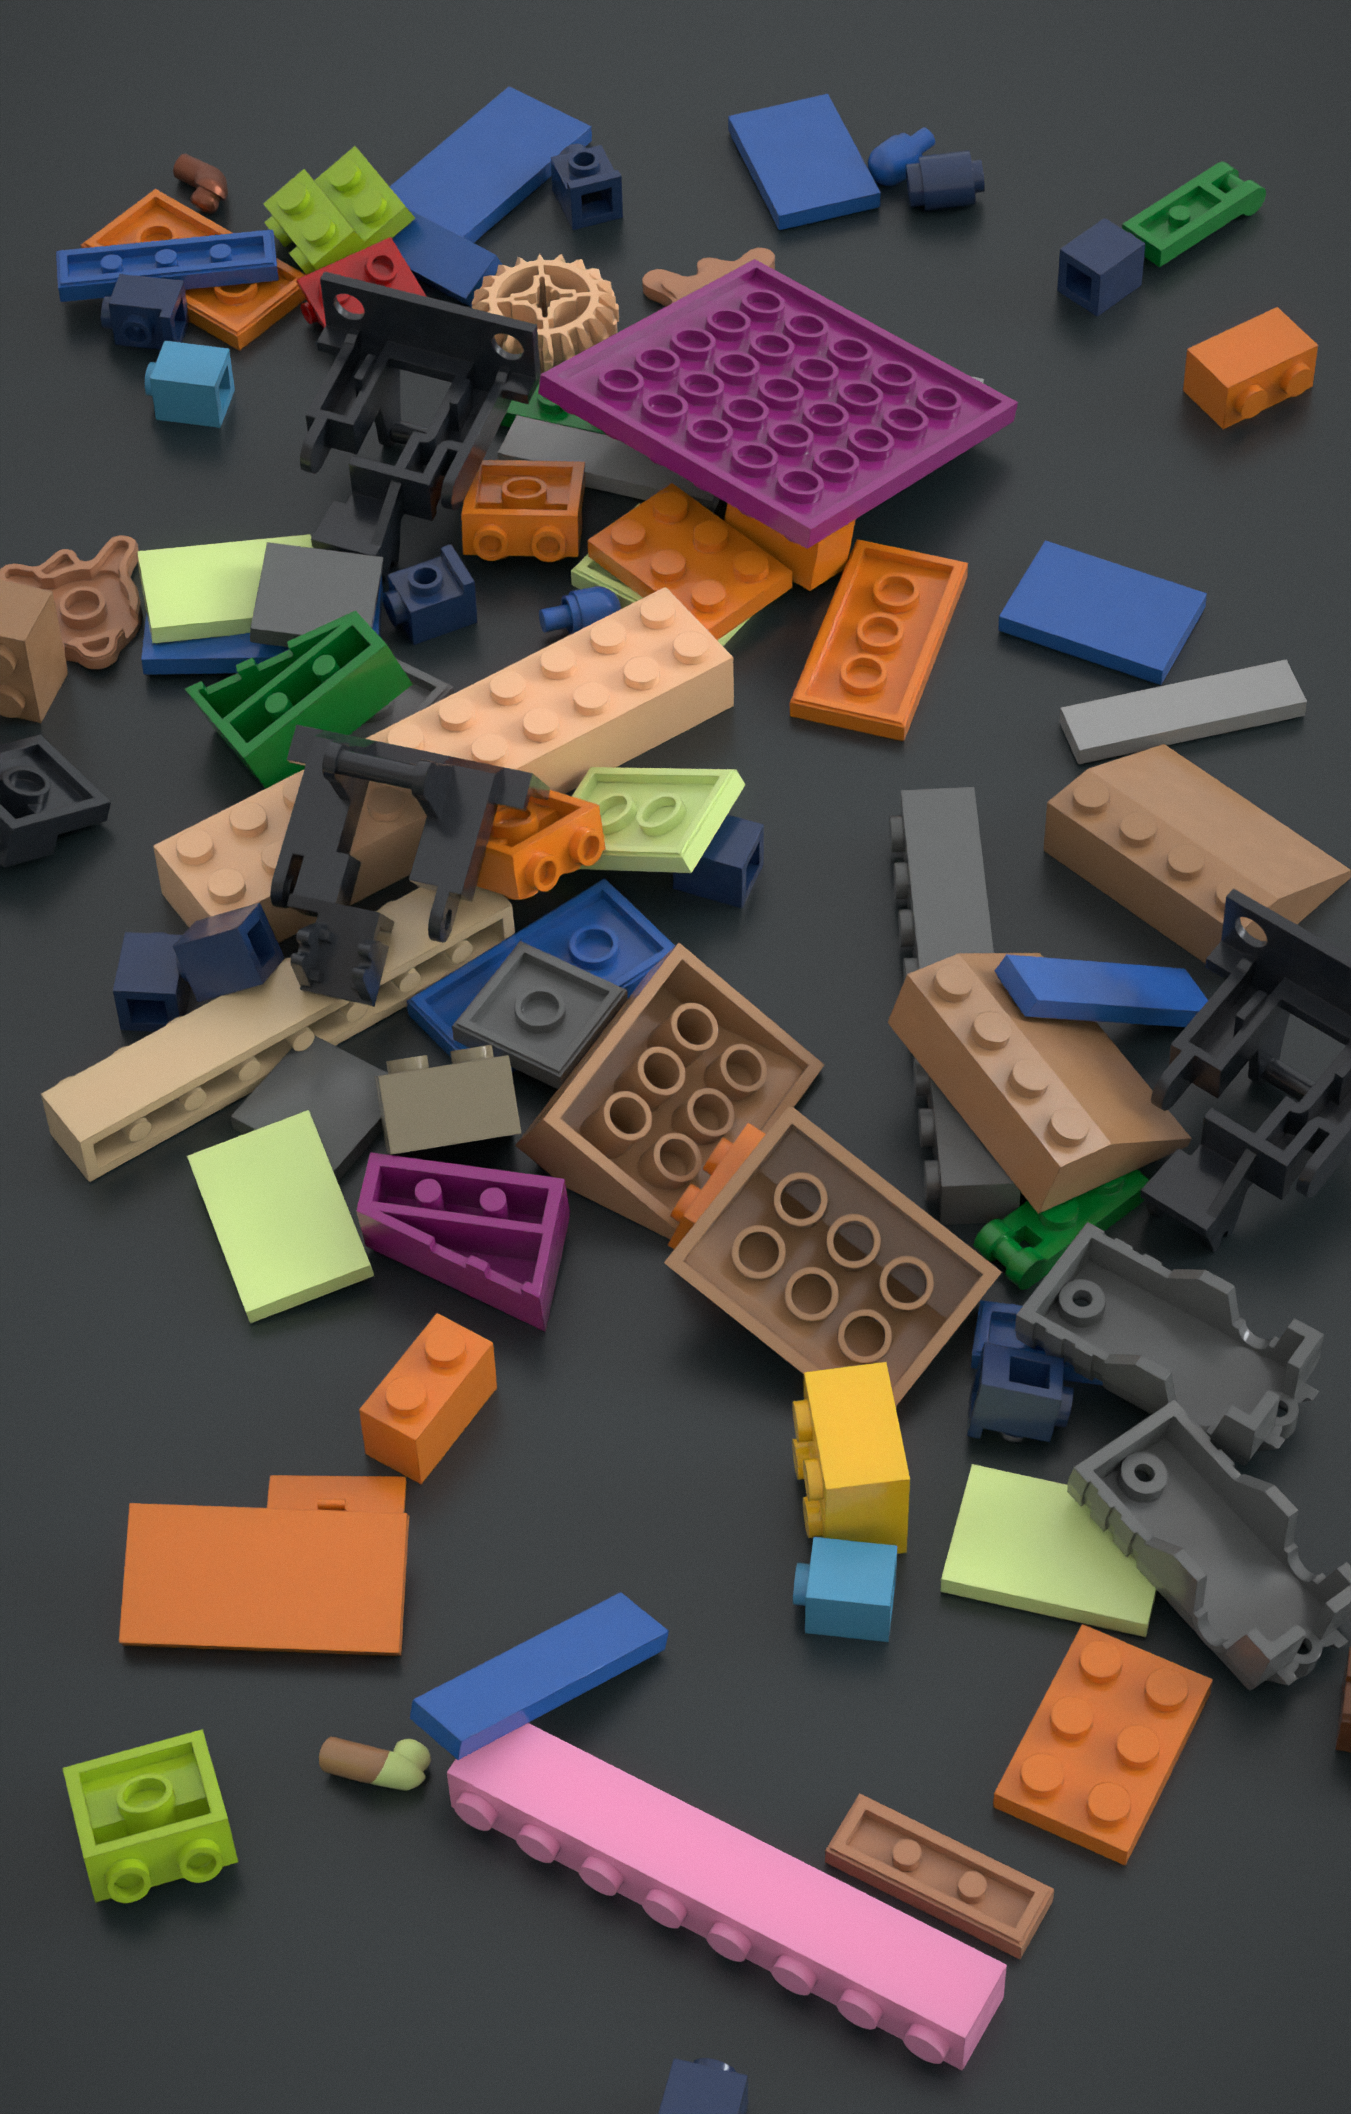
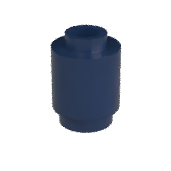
(944, 180)

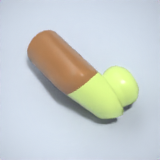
(372, 1765)

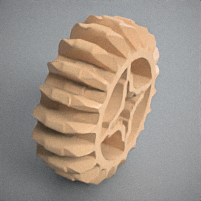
(563, 299)

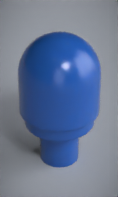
(889, 158)
(579, 609)

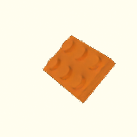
(693, 554)
(1103, 1744)

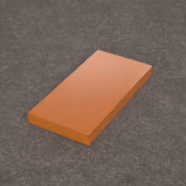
(228, 312)
(879, 640)
(264, 1579)

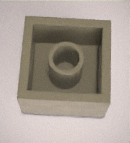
(447, 1102)

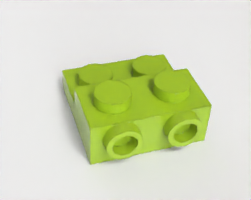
(336, 212)
(150, 1817)

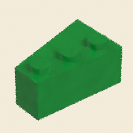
(324, 682)

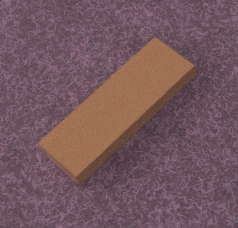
(939, 1876)

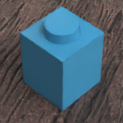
(191, 384)
(847, 1589)

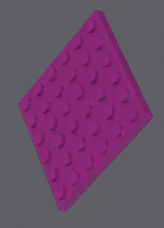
(778, 401)

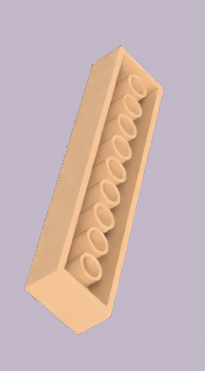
(550, 715)

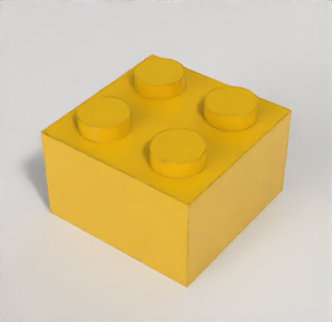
(852, 1456)

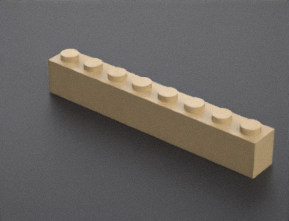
(237, 1039)

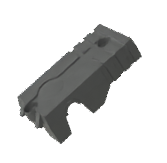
(1171, 1338)
(1215, 1547)

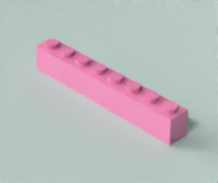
(732, 1891)

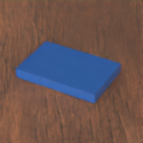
(804, 162)
(1102, 612)

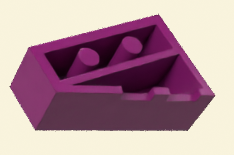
(470, 1229)

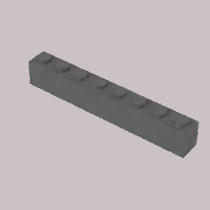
(946, 917)

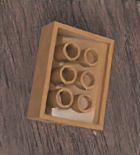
(1177, 844)
(663, 1090)
(1036, 1091)
(831, 1259)

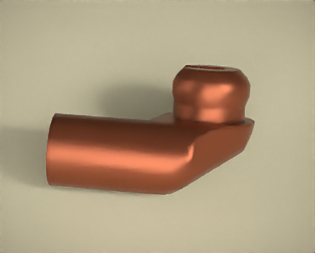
(207, 179)

